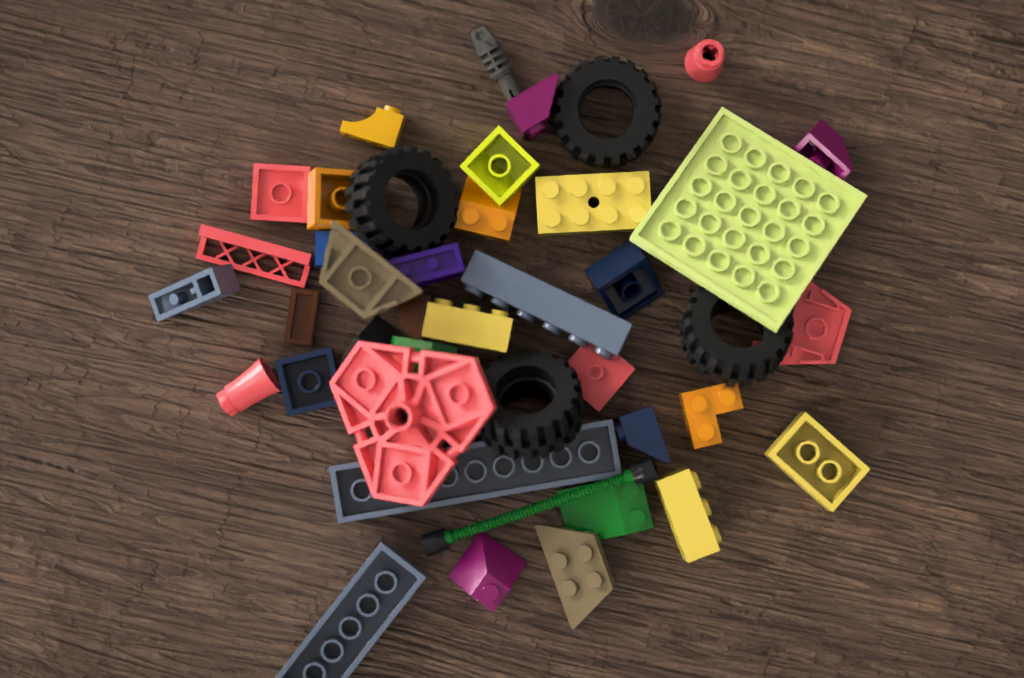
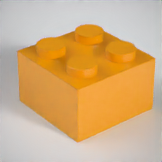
(327, 198)

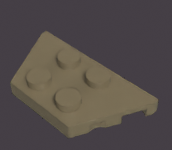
(362, 276)
(577, 569)

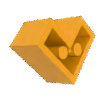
(701, 408)

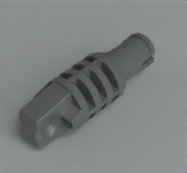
(495, 61)

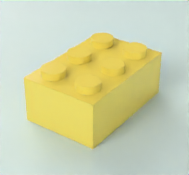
(467, 326)
(816, 461)
(687, 514)

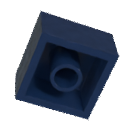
(306, 380)

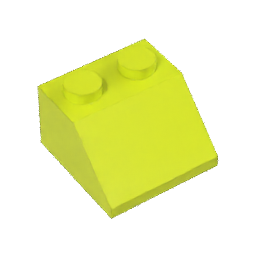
(500, 166)

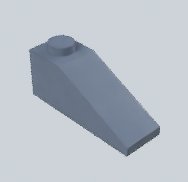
(194, 291)

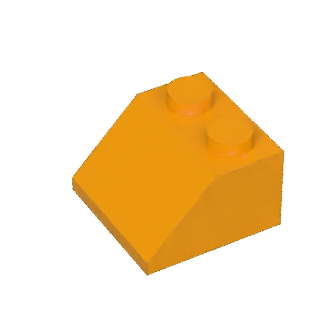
(483, 216)

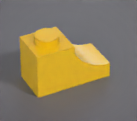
(380, 129)

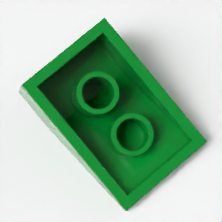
(609, 512)

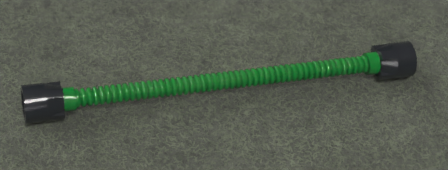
(639, 472)

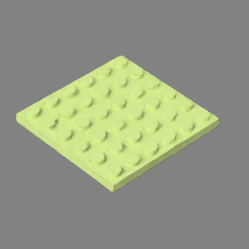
(748, 219)

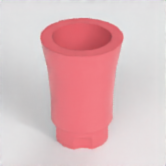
(702, 69)
(249, 388)

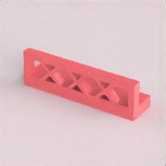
(251, 244)

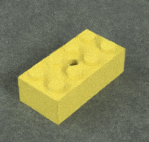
(565, 210)

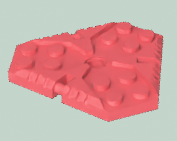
(443, 403)

